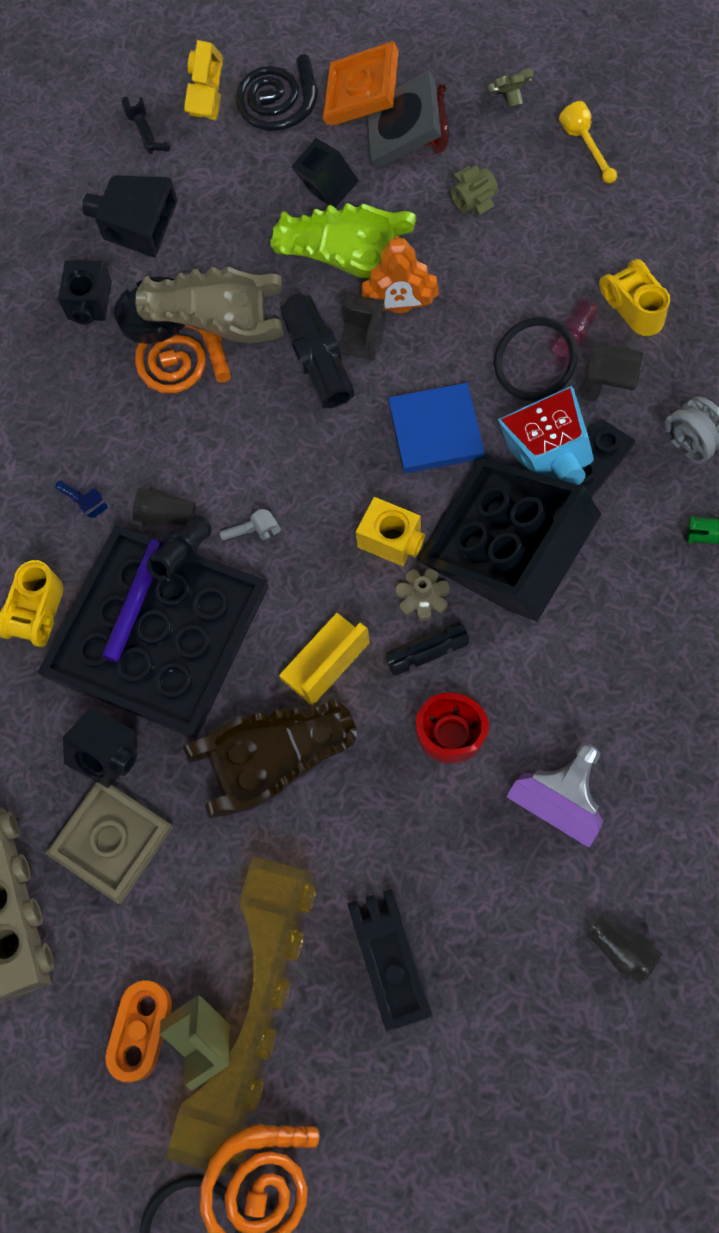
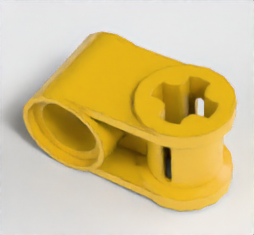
(637, 297)
(30, 612)

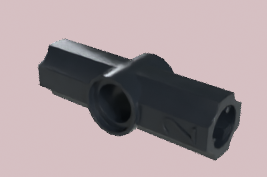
(317, 351)

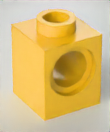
(382, 517)

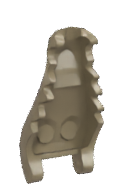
(216, 302)

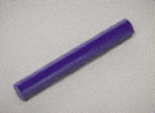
(130, 606)

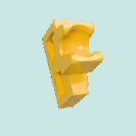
(205, 67)

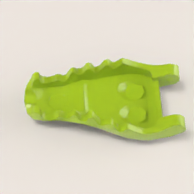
(342, 238)

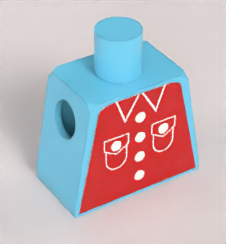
(550, 437)

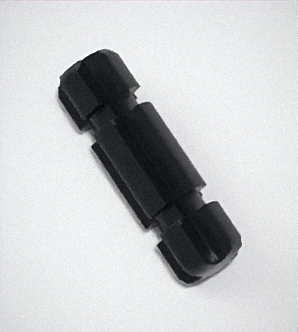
(427, 648)

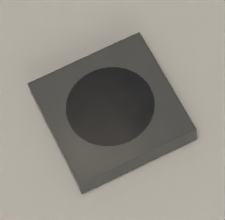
(408, 123)

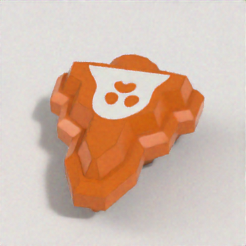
(400, 279)

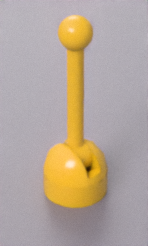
(577, 123)

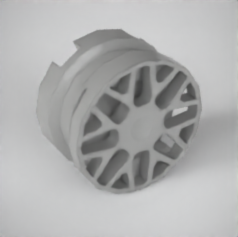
(695, 428)

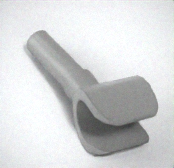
(260, 521)

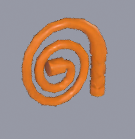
(171, 358)
(256, 1138)

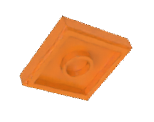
(361, 84)

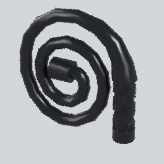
(269, 96)

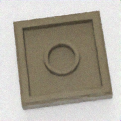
(109, 841)

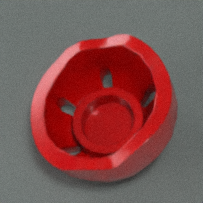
(451, 733)

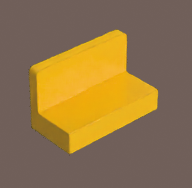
(325, 658)

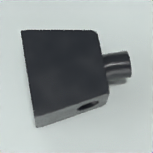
(133, 211)

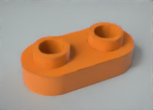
(135, 1029)

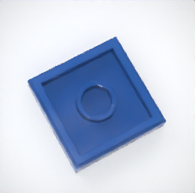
(436, 428)

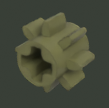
(474, 190)

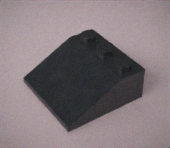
(512, 536)

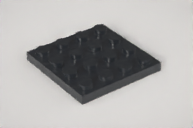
(176, 646)

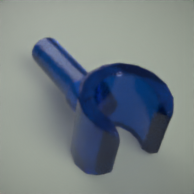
(84, 501)

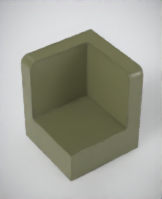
(200, 1037)

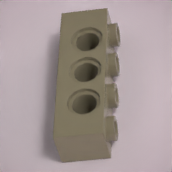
(33, 961)

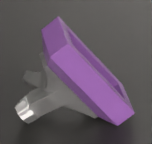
(563, 796)

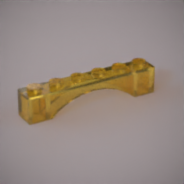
(272, 909)

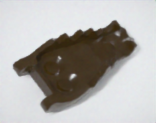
(266, 753)

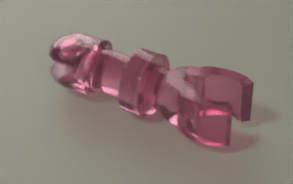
(578, 328)

